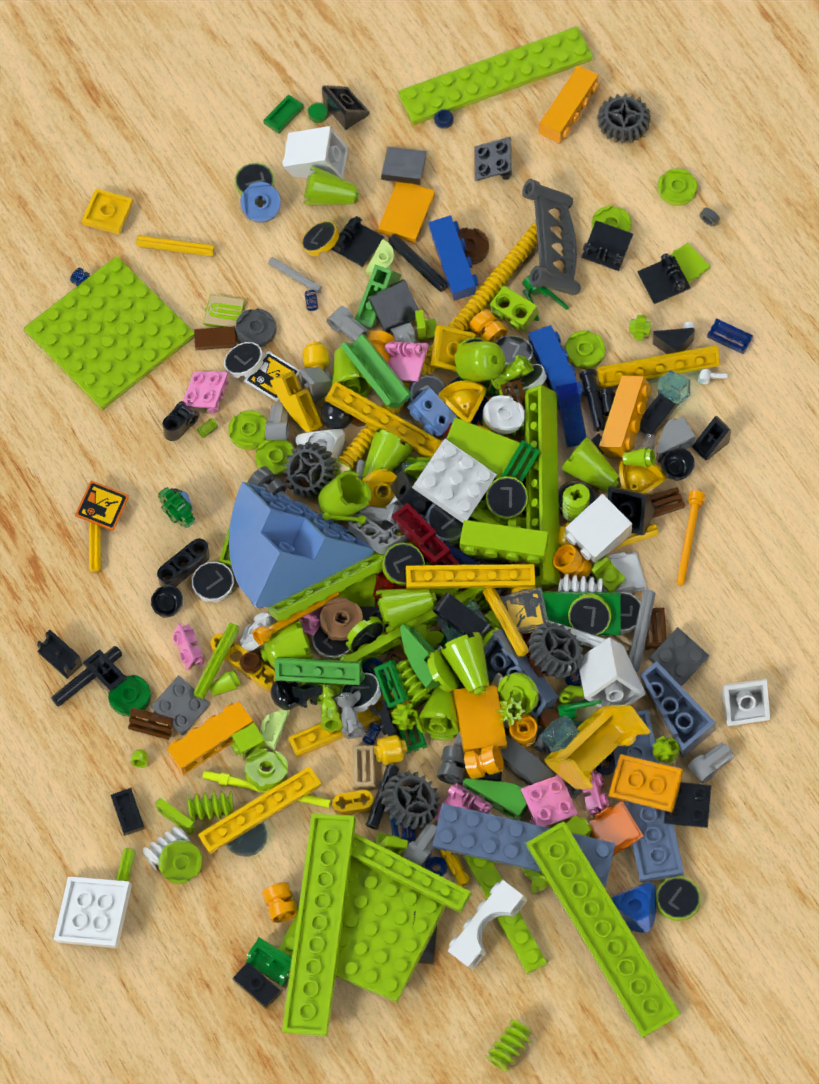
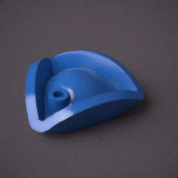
(637, 907)

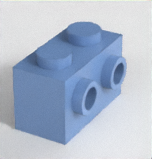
(431, 412)

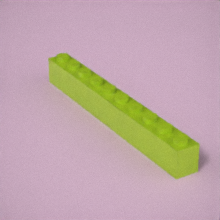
(542, 477)

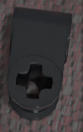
(181, 418)

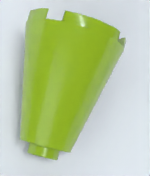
(328, 189)
(348, 374)
(385, 452)
(591, 466)
(404, 605)
(468, 662)
(439, 716)

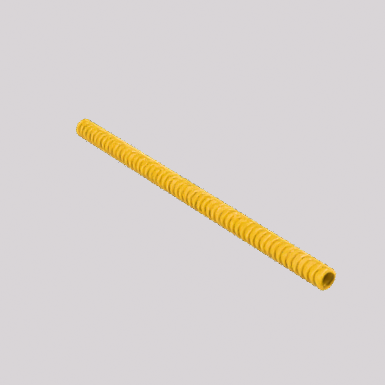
(475, 305)

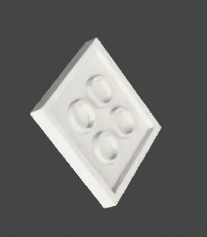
(454, 481)
(93, 912)

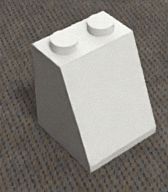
(315, 148)
(598, 529)
(610, 675)

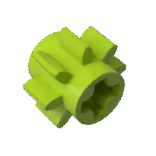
(639, 327)
(404, 716)
(509, 716)
(666, 749)

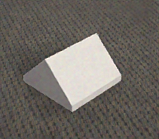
(745, 702)

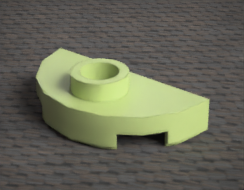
(383, 257)
(273, 726)

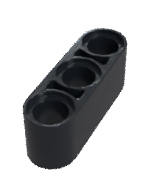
(187, 555)
(460, 617)

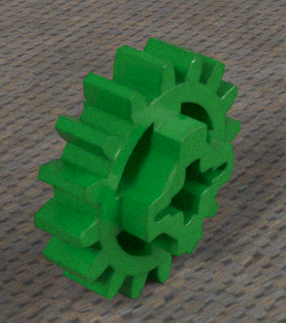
(176, 507)

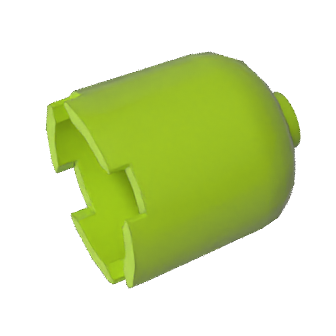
(480, 361)
(344, 495)
(287, 643)

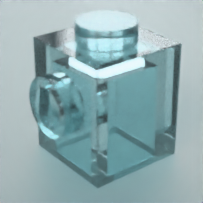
(674, 387)
(559, 733)

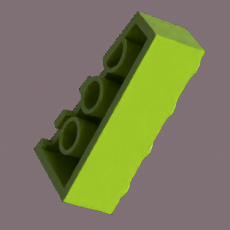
(503, 542)

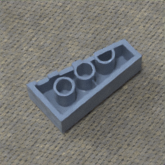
(503, 659)
(677, 709)

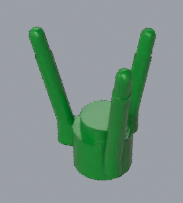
(530, 289)
(570, 708)

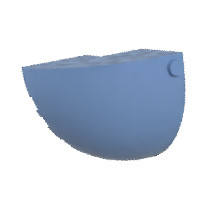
(285, 546)

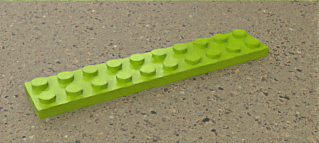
(495, 75)
(319, 925)
(602, 929)

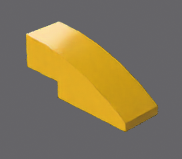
(297, 401)

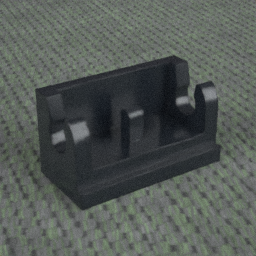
(59, 654)

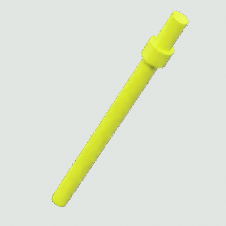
(226, 779)

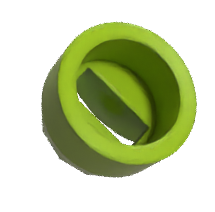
(139, 758)

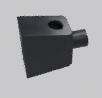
(409, 495)

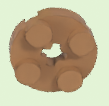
(330, 613)

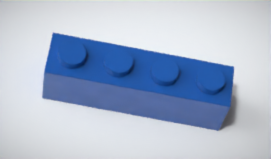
(452, 257)
(553, 359)

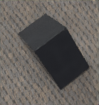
(673, 340)
(712, 439)
(104, 671)

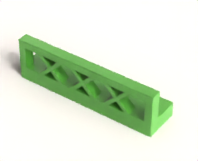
(377, 371)
(318, 671)

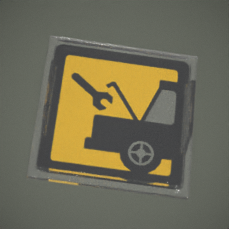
(526, 609)

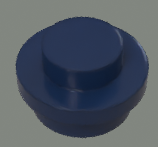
(443, 119)

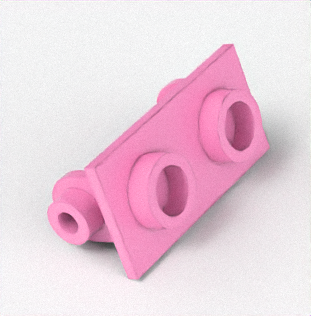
(189, 654)
(598, 799)

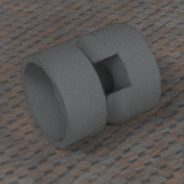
(266, 478)
(453, 765)

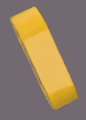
(351, 797)

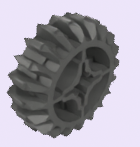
(611, 118)
(302, 458)
(555, 650)
(422, 801)

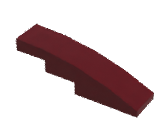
(423, 537)

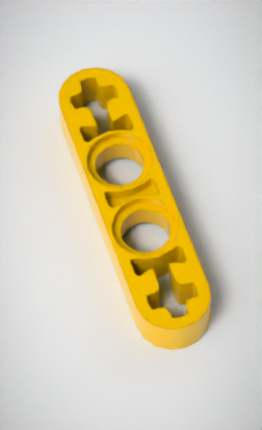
(269, 672)

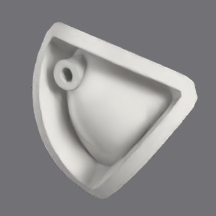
(331, 439)

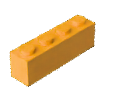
(568, 104)
(625, 416)
(209, 738)

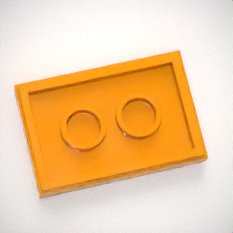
(406, 211)
(478, 719)
(646, 783)

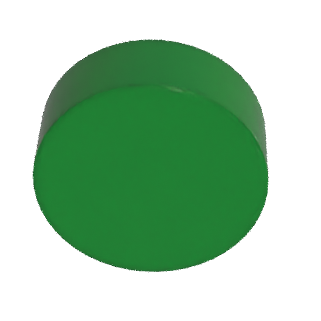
(317, 112)

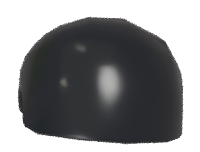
(334, 417)
(677, 464)
(167, 601)
(282, 695)

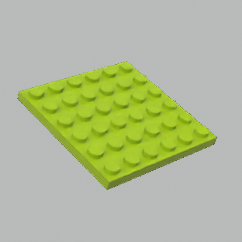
(109, 332)
(378, 933)

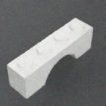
(502, 902)

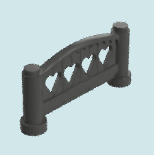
(547, 273)

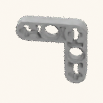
(382, 539)

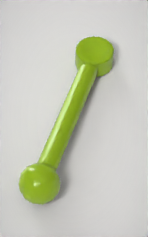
(361, 519)

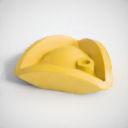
(463, 398)
(640, 478)

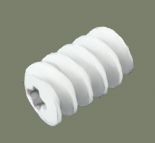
(574, 585)
(154, 854)

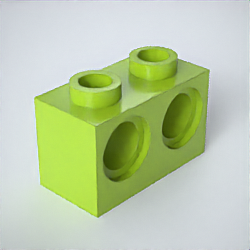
(517, 305)

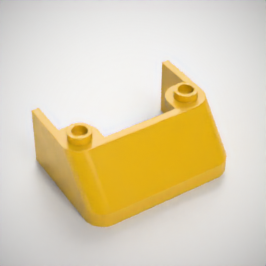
(597, 738)

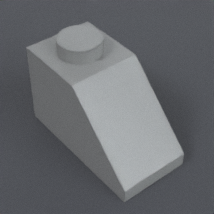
(316, 381)
(675, 435)

